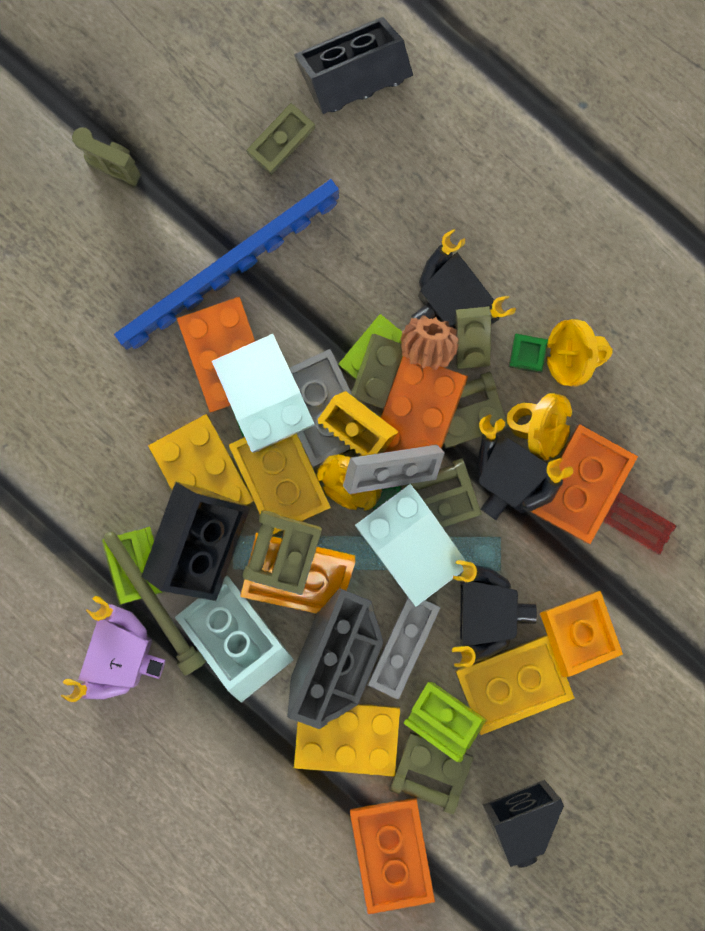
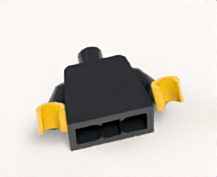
(451, 285)
(514, 473)
(487, 613)

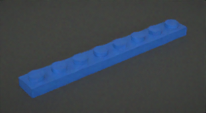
(218, 273)

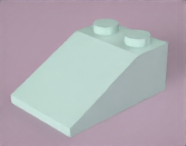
(263, 393)
(411, 545)
(234, 641)

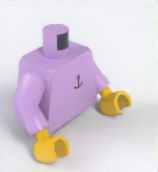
(114, 656)

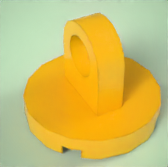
(575, 352)
(547, 427)
(333, 474)

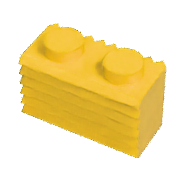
(357, 425)

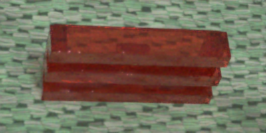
(663, 537)

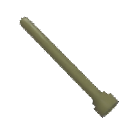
(188, 656)

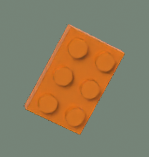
(211, 335)
(422, 405)
(590, 491)
(392, 855)

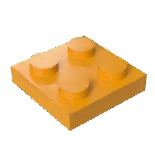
(581, 634)

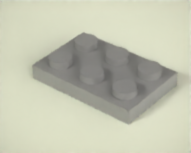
(318, 383)

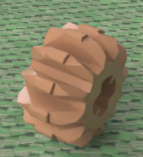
(429, 342)

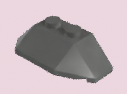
(335, 660)

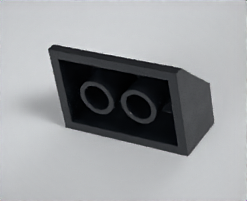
(354, 65)
(195, 542)
(525, 822)

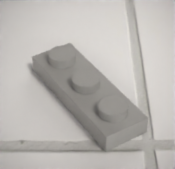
(393, 469)
(403, 647)

